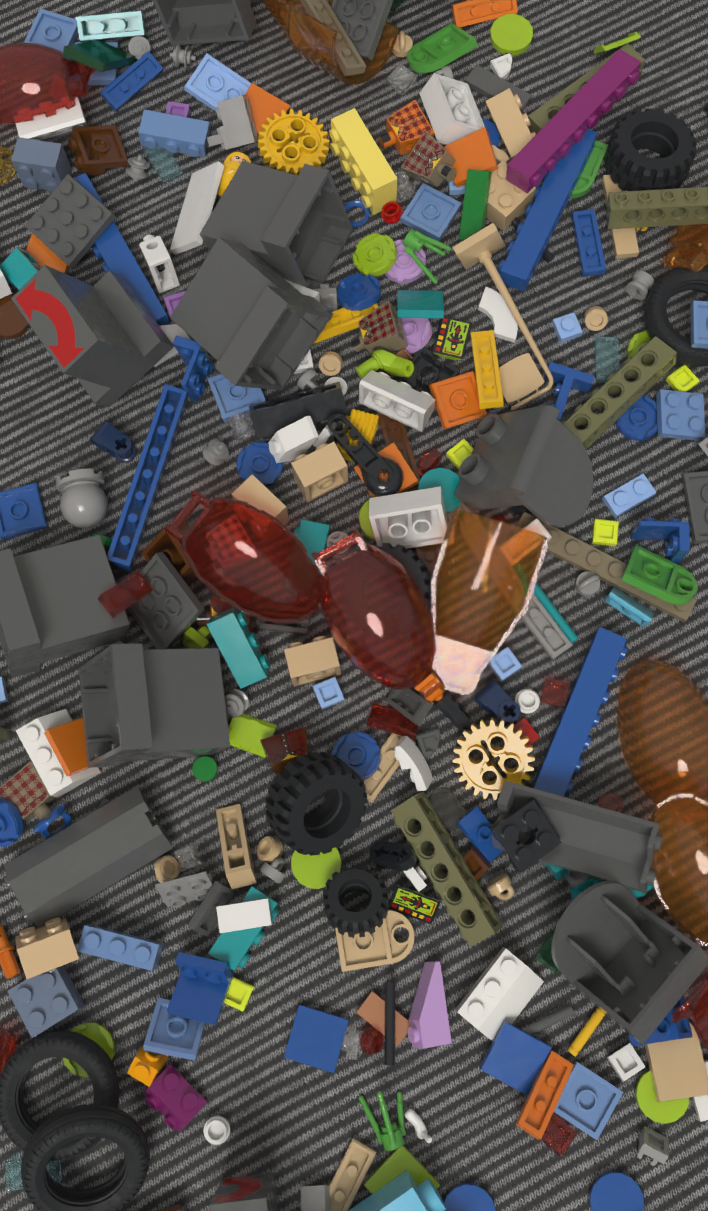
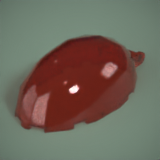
(38, 81)
(248, 559)
(376, 614)

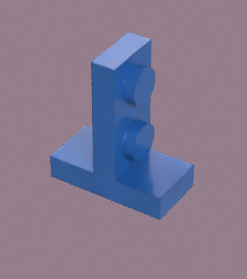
(566, 379)

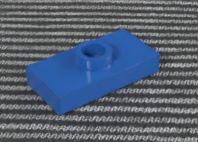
(477, 830)

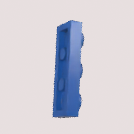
(131, 81)
(588, 243)

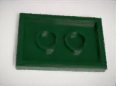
(98, 55)

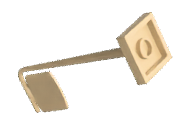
(519, 375)

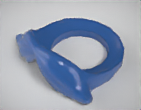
(356, 203)
(43, 824)

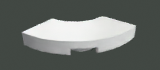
(502, 319)

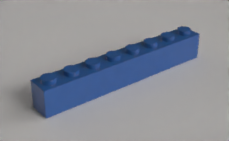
(544, 215)
(119, 259)
(147, 478)
(580, 713)

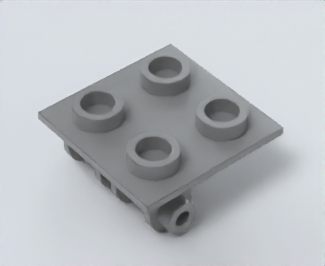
(185, 889)

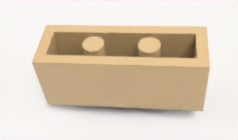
(510, 121)

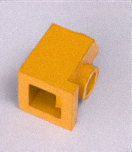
(147, 1066)

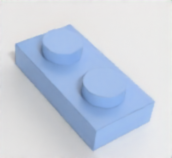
(629, 495)

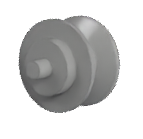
(138, 46)
(182, 56)
(137, 168)
(215, 452)
(236, 702)

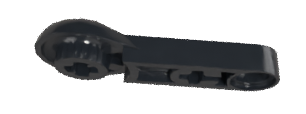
(367, 459)

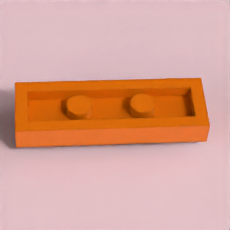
(478, 11)
(544, 1095)

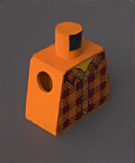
(405, 128)

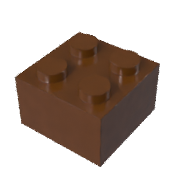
(172, 550)

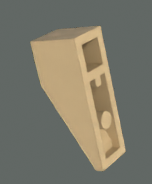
(235, 847)

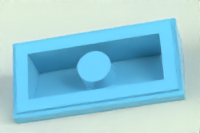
(629, 607)

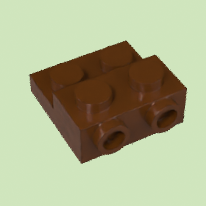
(97, 149)

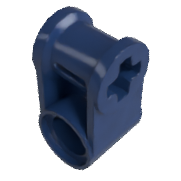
(114, 442)
(496, 701)

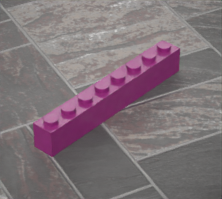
(573, 121)

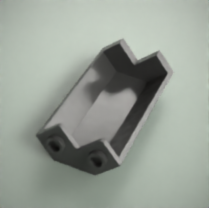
(592, 837)
(86, 857)

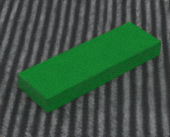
(475, 202)

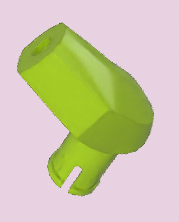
(387, 362)

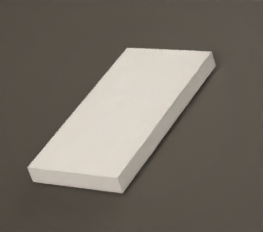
(197, 207)

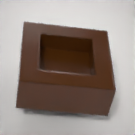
(477, 863)

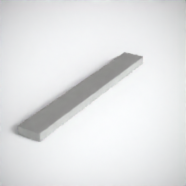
(540, 622)

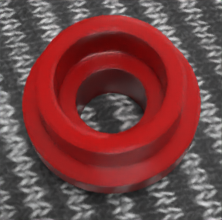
(391, 212)

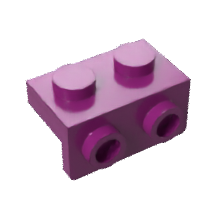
(174, 1098)

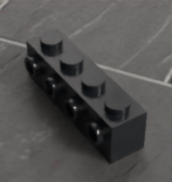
(280, 412)

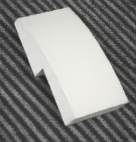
(411, 758)

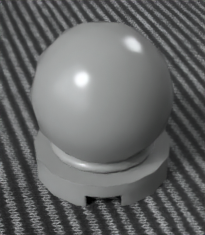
(82, 498)

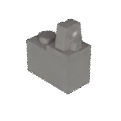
(237, 126)

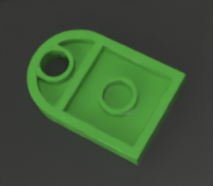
(440, 49)
(590, 171)
(659, 577)

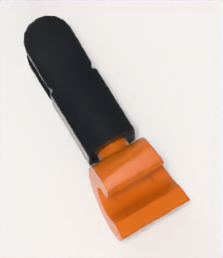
(434, 692)

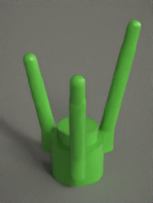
(415, 241)
(391, 1134)

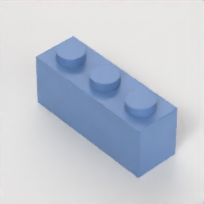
(174, 133)
(120, 947)

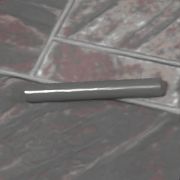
(549, 1020)

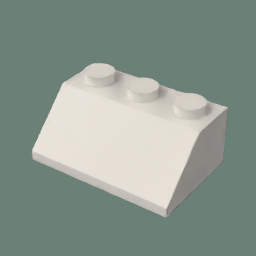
(450, 108)
(47, 127)
(396, 400)
(409, 518)
(44, 758)
(499, 994)

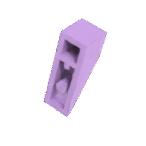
(429, 1013)

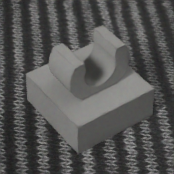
(327, 296)
(653, 1145)

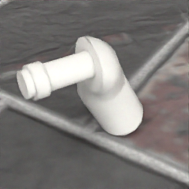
(418, 1124)

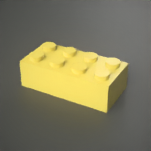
(362, 161)

